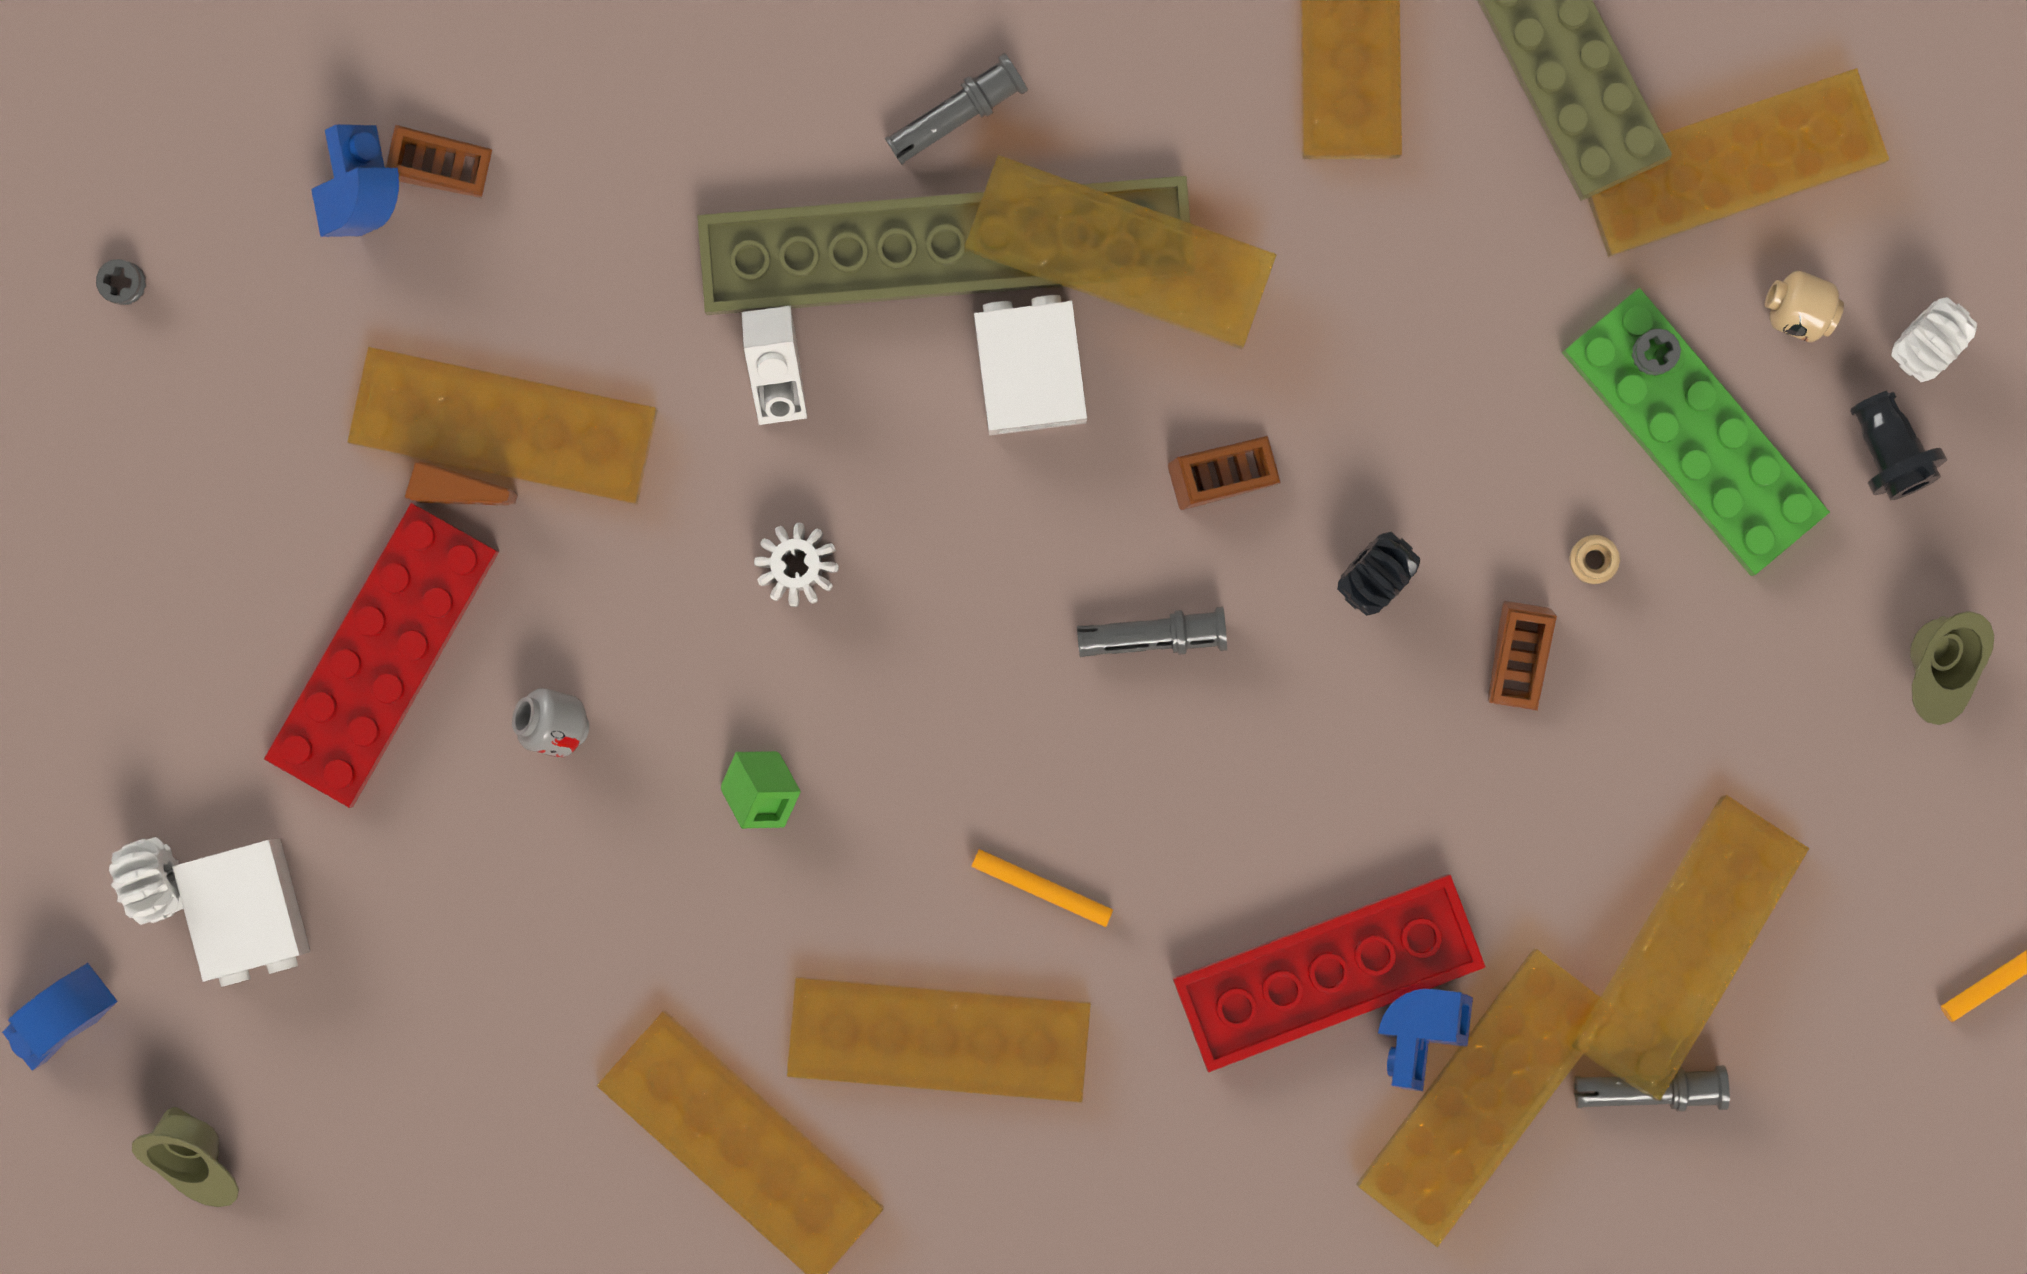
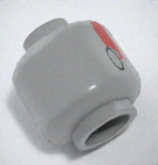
(550, 722)

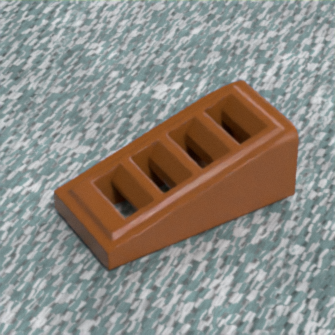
(441, 145)
(1184, 482)
(444, 486)
(1538, 658)

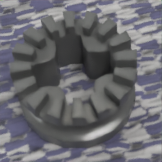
(131, 271)
(1652, 366)

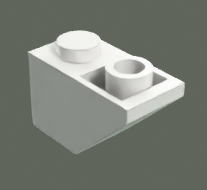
(774, 365)

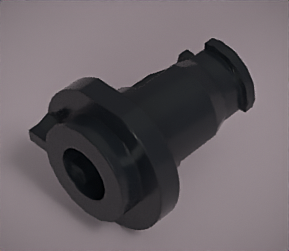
(1895, 448)

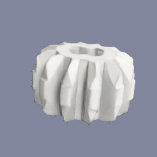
(1934, 339)
(780, 569)
(146, 880)

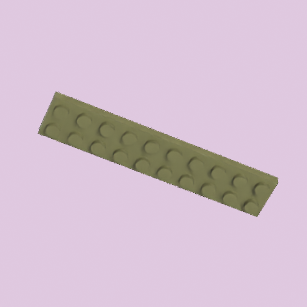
(872, 250)

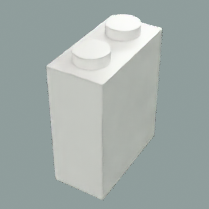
(1030, 365)
(242, 912)

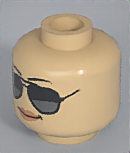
(1804, 306)

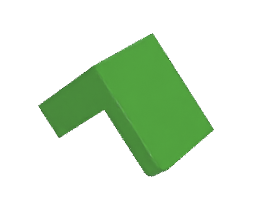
(760, 789)

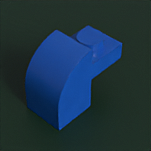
(362, 188)
(58, 1015)
(1420, 1019)

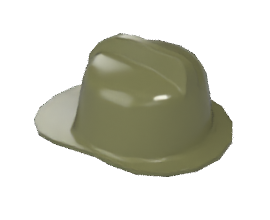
(1948, 664)
(187, 1157)

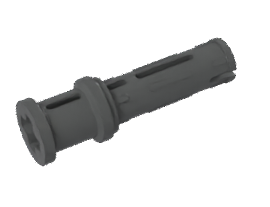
(976, 97)
(1176, 633)
(1685, 1090)

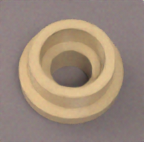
(1608, 553)

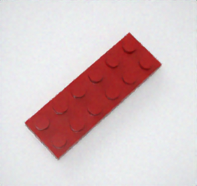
(381, 655)
(1328, 972)

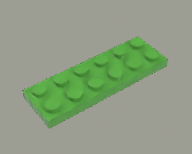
(1697, 436)

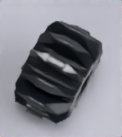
(1378, 573)

